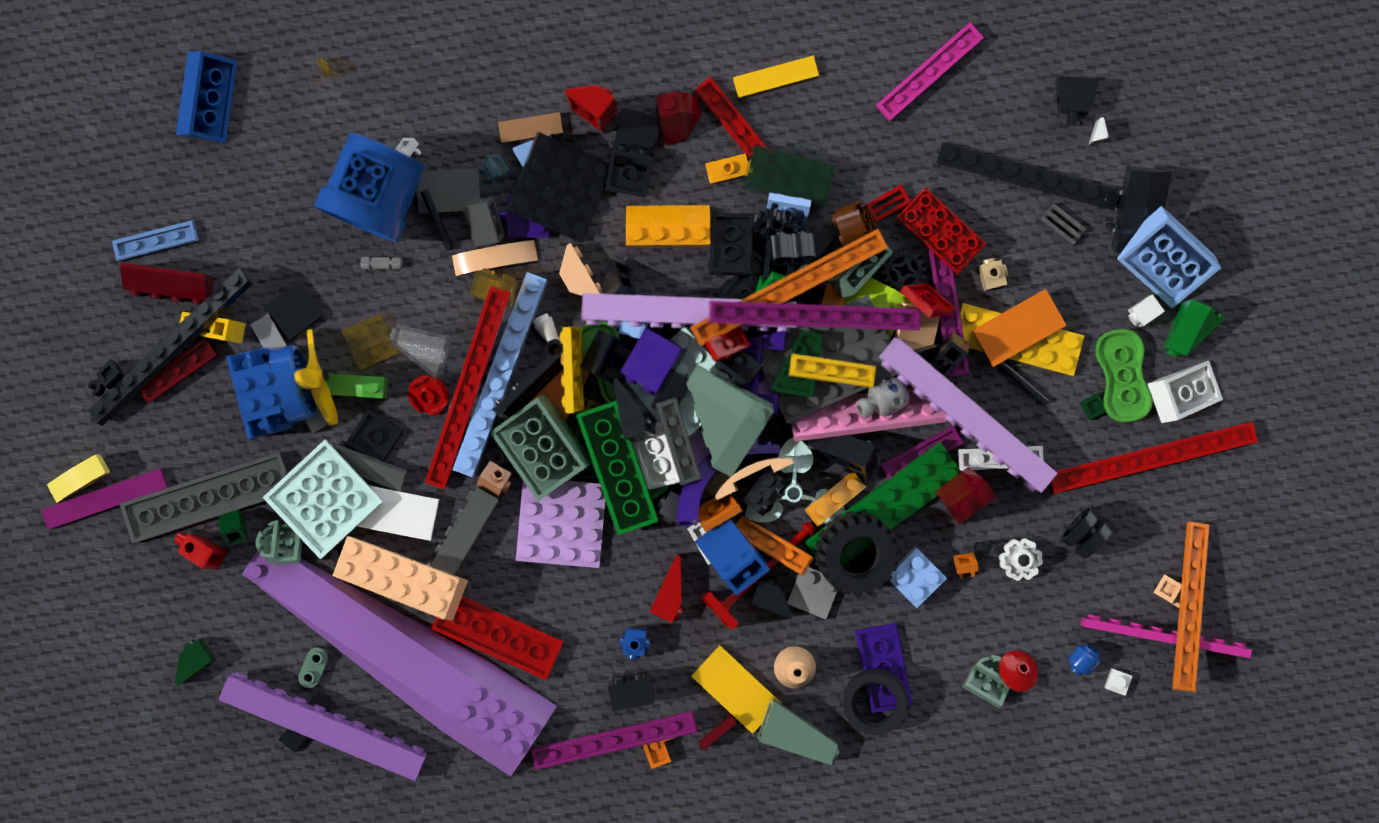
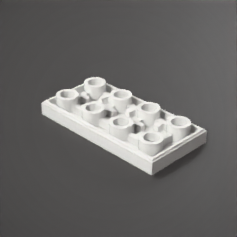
(403, 514)

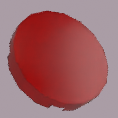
(428, 395)

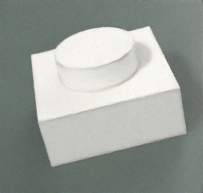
(1118, 682)

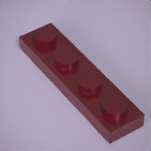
(179, 369)

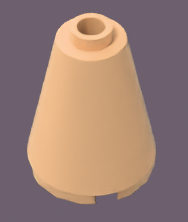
(792, 659)

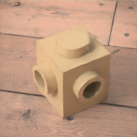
(993, 274)

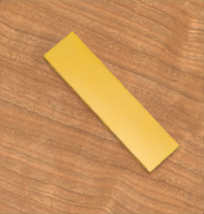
(775, 77)
(832, 371)

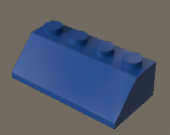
(206, 97)

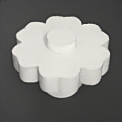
(1020, 559)

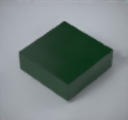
(1093, 406)

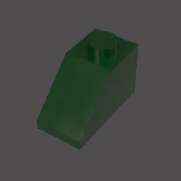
(192, 660)

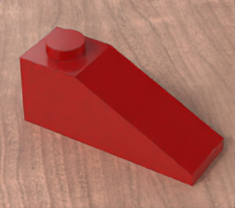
(668, 599)

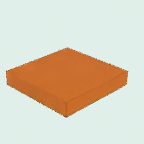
(717, 511)

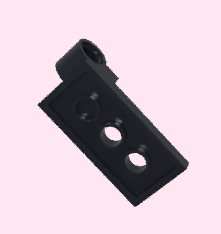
(536, 381)

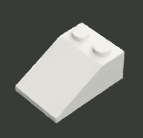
(1185, 392)

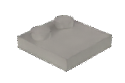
(812, 593)

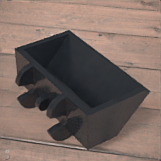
(1141, 196)

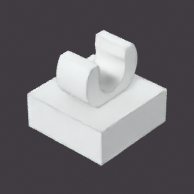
(408, 146)

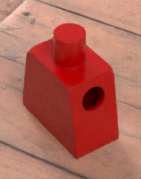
(200, 551)

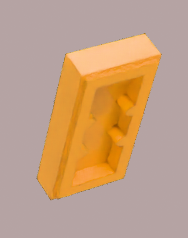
(727, 168)

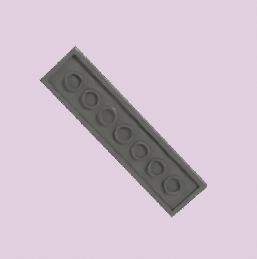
(202, 498)

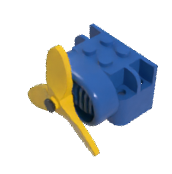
(279, 388)

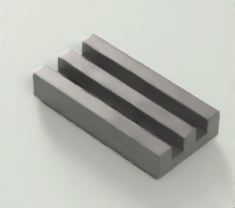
(1063, 214)

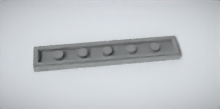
(271, 337)

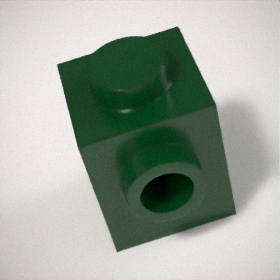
(233, 528)

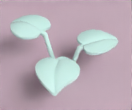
(803, 461)

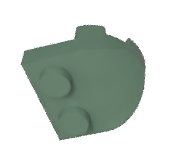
(279, 544)
(986, 681)

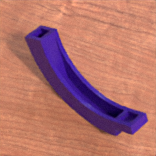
(691, 493)

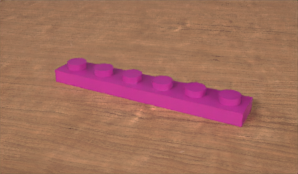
(929, 71)

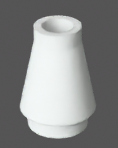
(545, 327)

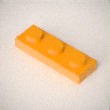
(835, 498)

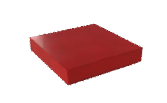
(928, 300)

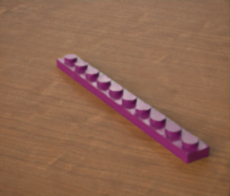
(814, 315)

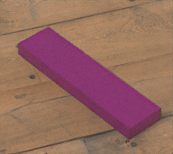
(949, 438)

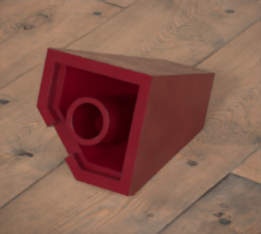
(677, 115)

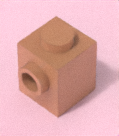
(494, 479)

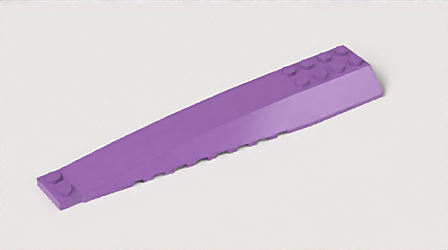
(426, 670)

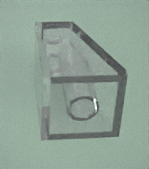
(422, 347)

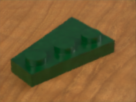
(807, 345)

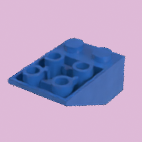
(732, 556)

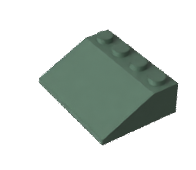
(541, 446)

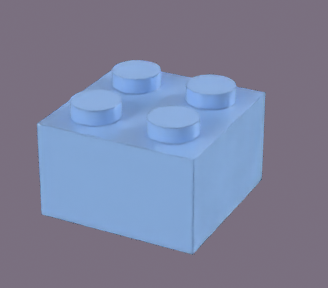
(916, 577)

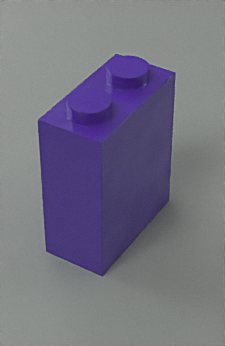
(652, 360)

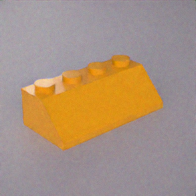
(668, 226)

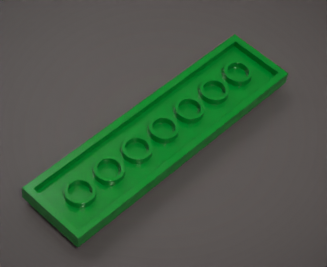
(899, 496)

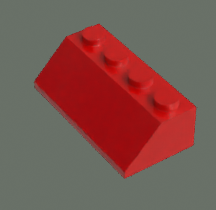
(593, 104)

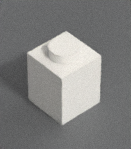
(1145, 311)

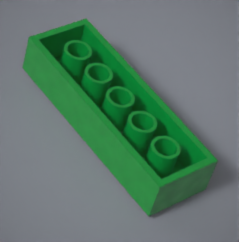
(617, 469)

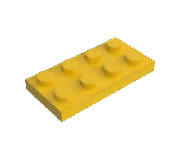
(573, 375)

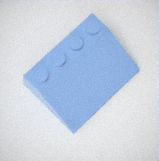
(1168, 258)

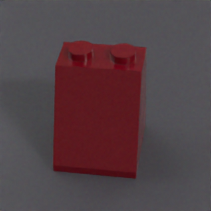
(965, 495)

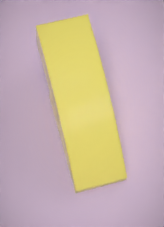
(78, 477)

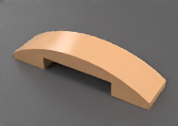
(494, 257)
(730, 485)

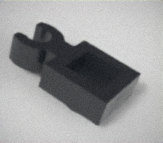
(108, 377)

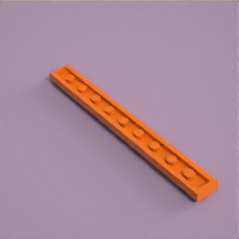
(801, 280)

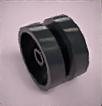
(1087, 532)

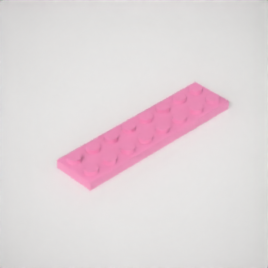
(843, 418)

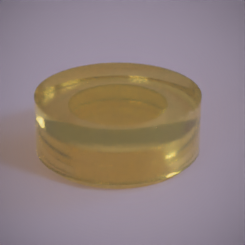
(323, 67)

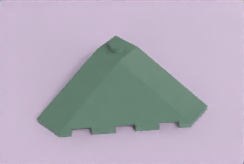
(728, 416)

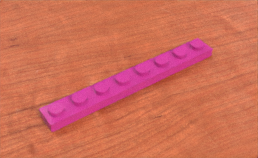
(1156, 633)

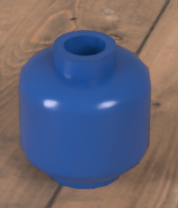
(1084, 659)

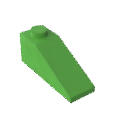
(358, 386)

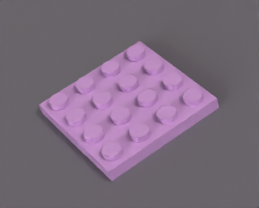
(562, 525)

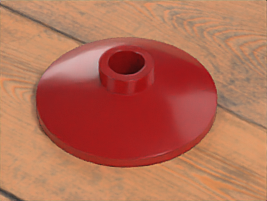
(1013, 676)

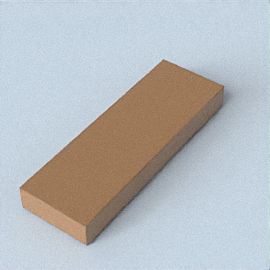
(527, 127)

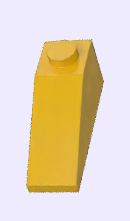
(222, 329)

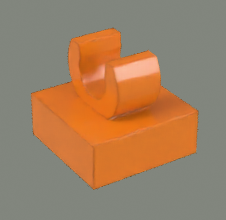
(965, 563)

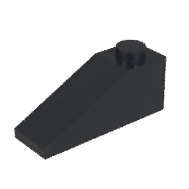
(949, 354)
(635, 418)

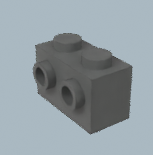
(484, 221)

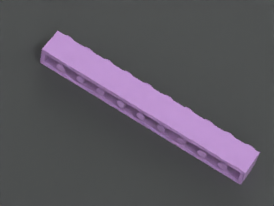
(655, 311)
(966, 414)

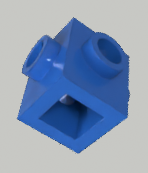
(637, 635)

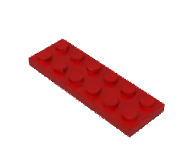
(501, 637)

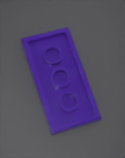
(882, 649)

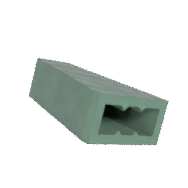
(794, 734)

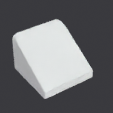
(1099, 132)

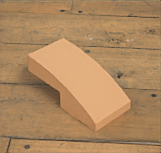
(1169, 590)

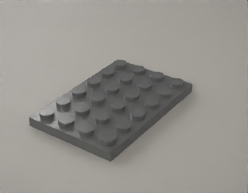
(838, 344)

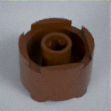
(853, 222)

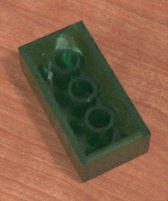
(788, 175)

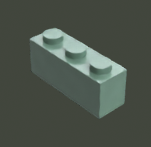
(852, 279)

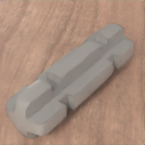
(381, 263)

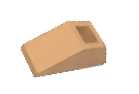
(576, 275)

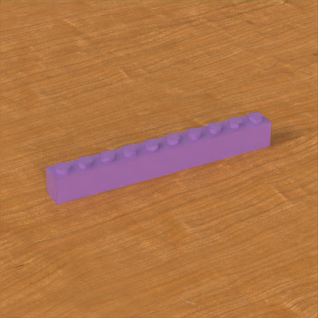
(322, 725)

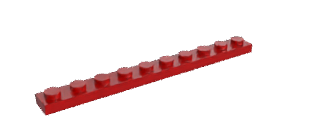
(468, 387)
(1154, 457)

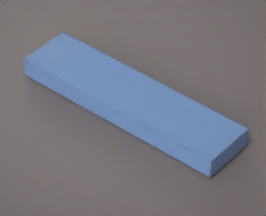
(155, 240)

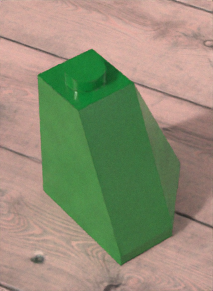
(1190, 327)

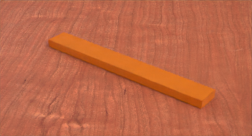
(1191, 607)

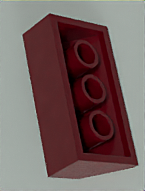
(166, 282)

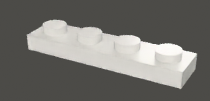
(979, 460)

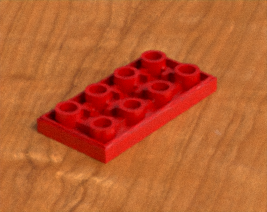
(941, 231)

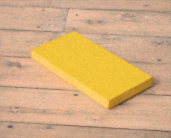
(734, 688)

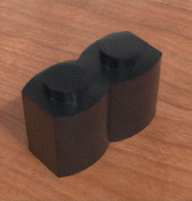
(792, 249)

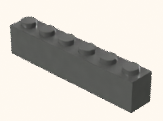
(465, 531)

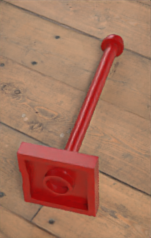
(721, 608)

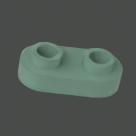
(313, 668)

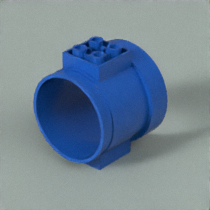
(371, 187)

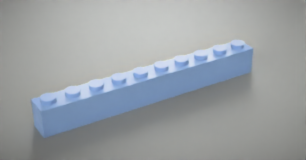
(500, 374)

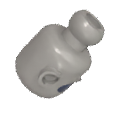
(884, 398)

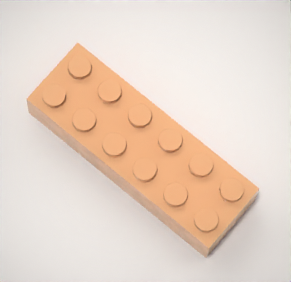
(400, 578)

